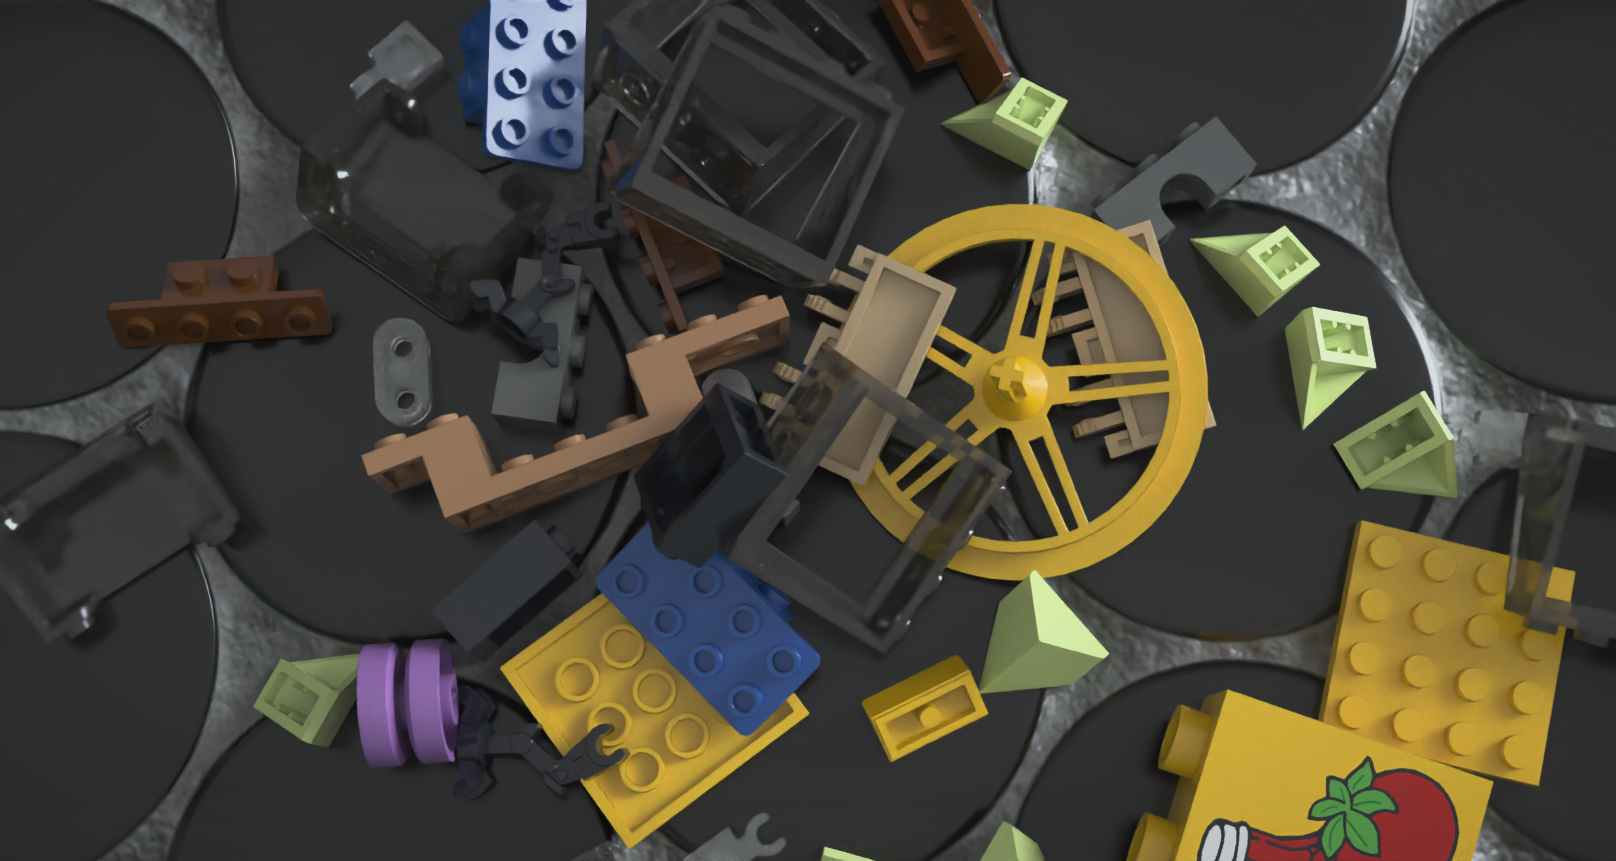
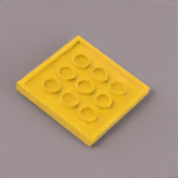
(1436, 658)
(606, 671)

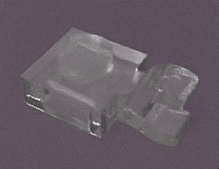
(402, 58)

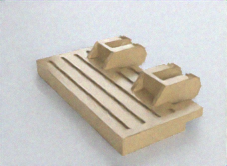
(884, 335)
(1120, 335)

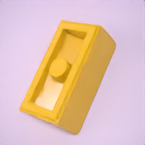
(924, 707)

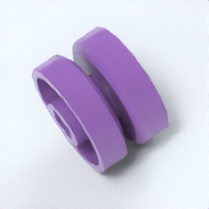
(407, 703)

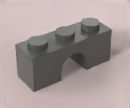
(1203, 163)
(534, 392)

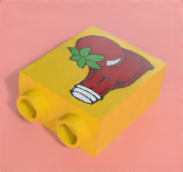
(1302, 790)

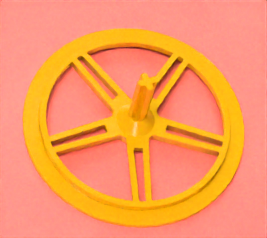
(1019, 388)

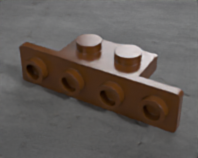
(948, 33)
(671, 256)
(218, 304)

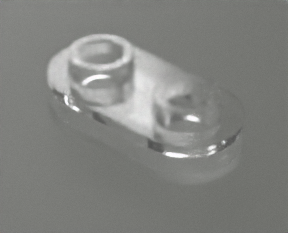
(402, 374)

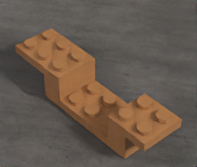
(664, 371)

